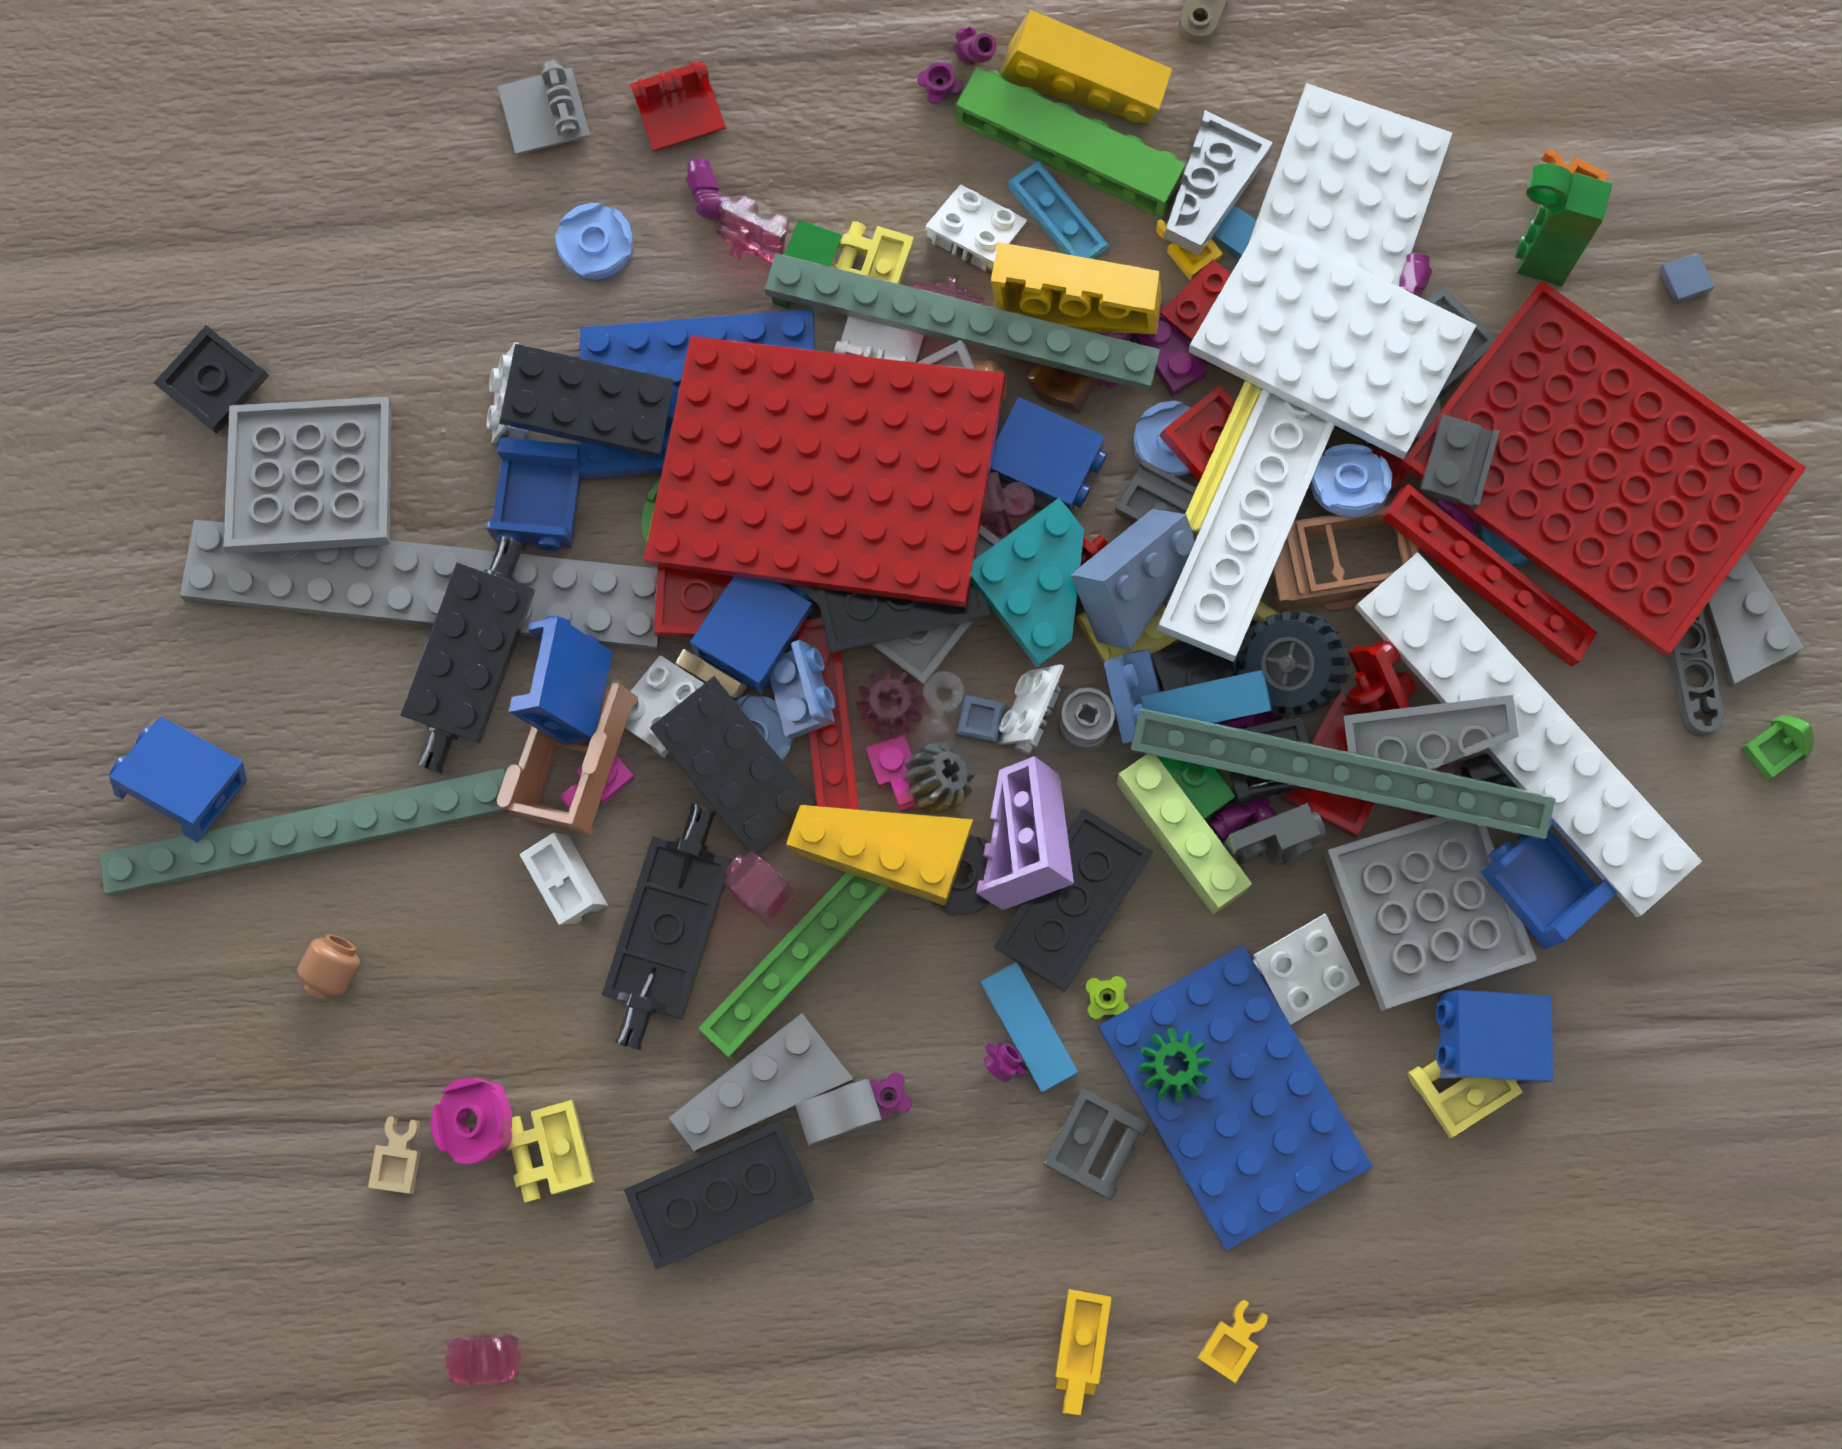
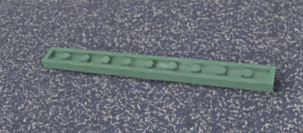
(962, 320)
(1343, 773)
(302, 833)

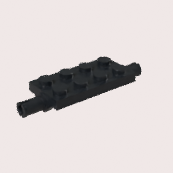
(468, 653)
(666, 928)

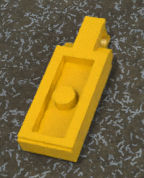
(1081, 1347)

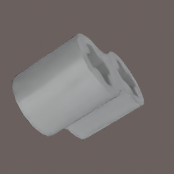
(838, 1112)

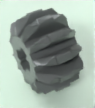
(938, 777)

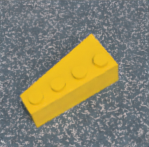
(1084, 69)
(1076, 290)
(888, 848)

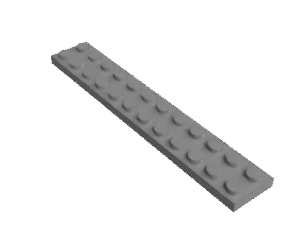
(409, 582)

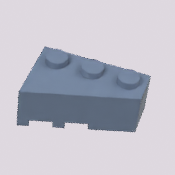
(1133, 576)

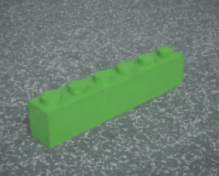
(1070, 142)

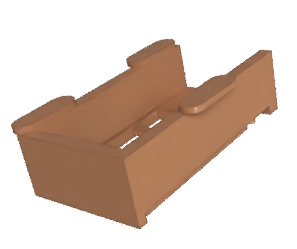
(1294, 570)
(526, 781)

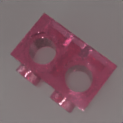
(758, 887)

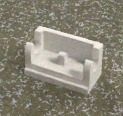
(563, 878)

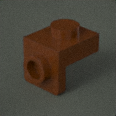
(1061, 386)

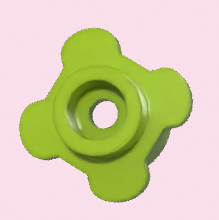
(1113, 987)

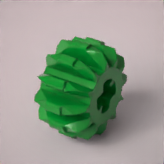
(1181, 1078)

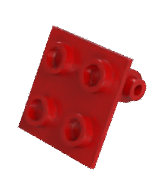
(677, 105)
(1194, 302)

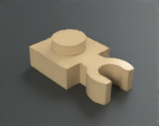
(706, 670)
(396, 1166)

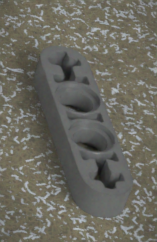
(1702, 659)

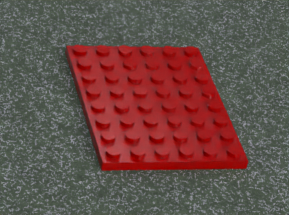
(1613, 468)
(826, 470)

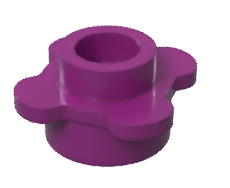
(935, 72)
(1003, 1061)
(900, 1100)

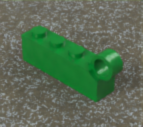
(1563, 224)

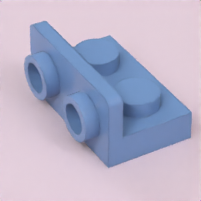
(1129, 679)
(801, 692)

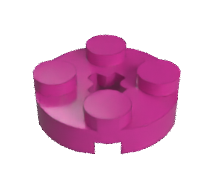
(493, 1120)

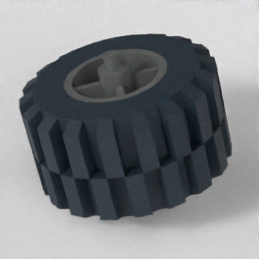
(1299, 661)

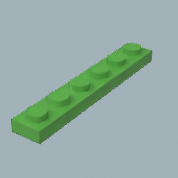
(791, 962)

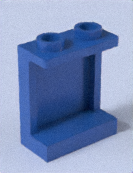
(1047, 453)
(537, 492)
(751, 629)
(566, 682)
(179, 776)
(1545, 886)
(1495, 1036)

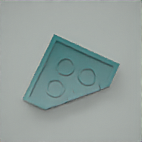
(1031, 581)

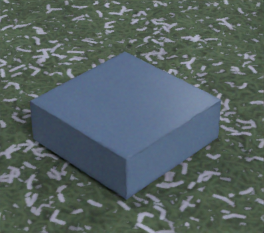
(1686, 278)
(980, 719)

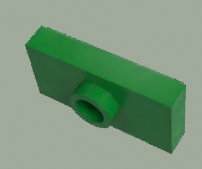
(1200, 784)

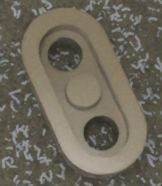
(1203, 31)

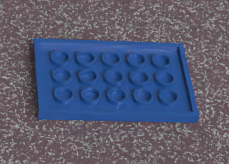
(662, 351)
(1264, 1123)

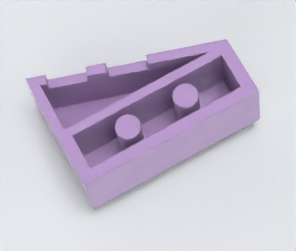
(1028, 837)

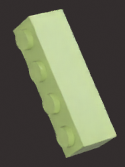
(1183, 833)

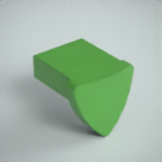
(1780, 745)

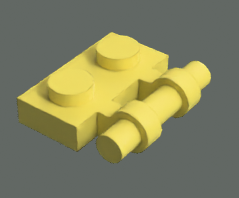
(885, 253)
(561, 1150)

